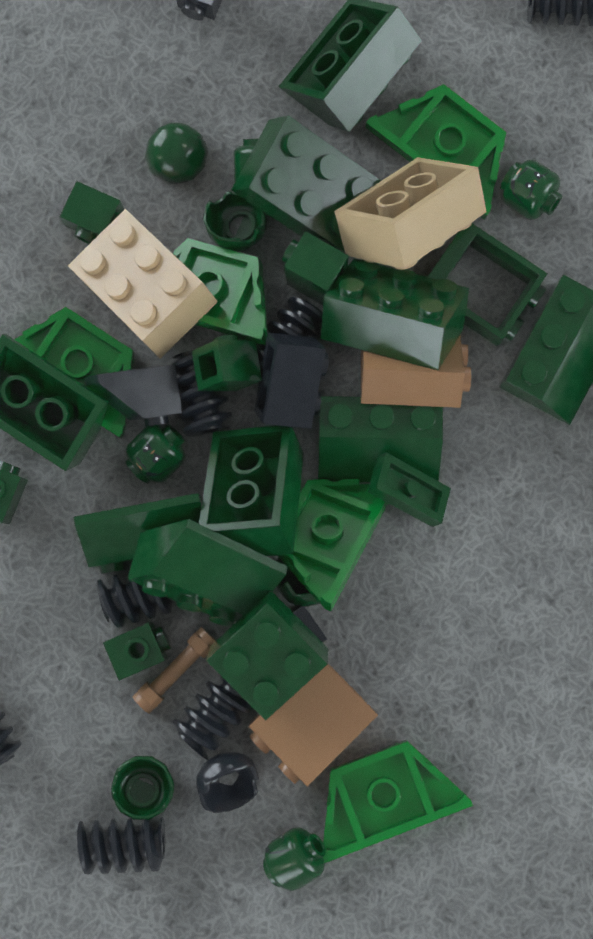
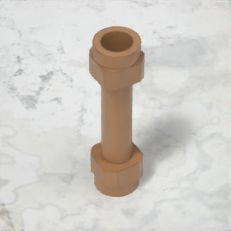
(150, 695)

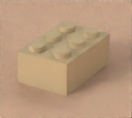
(411, 212)
(143, 283)

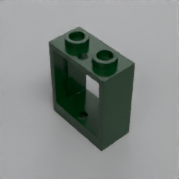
(507, 259)

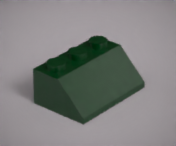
(352, 62)
(557, 354)
(47, 406)
(358, 433)
(254, 487)
(113, 534)
(203, 570)

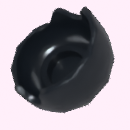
(221, 797)

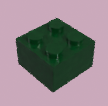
(268, 655)

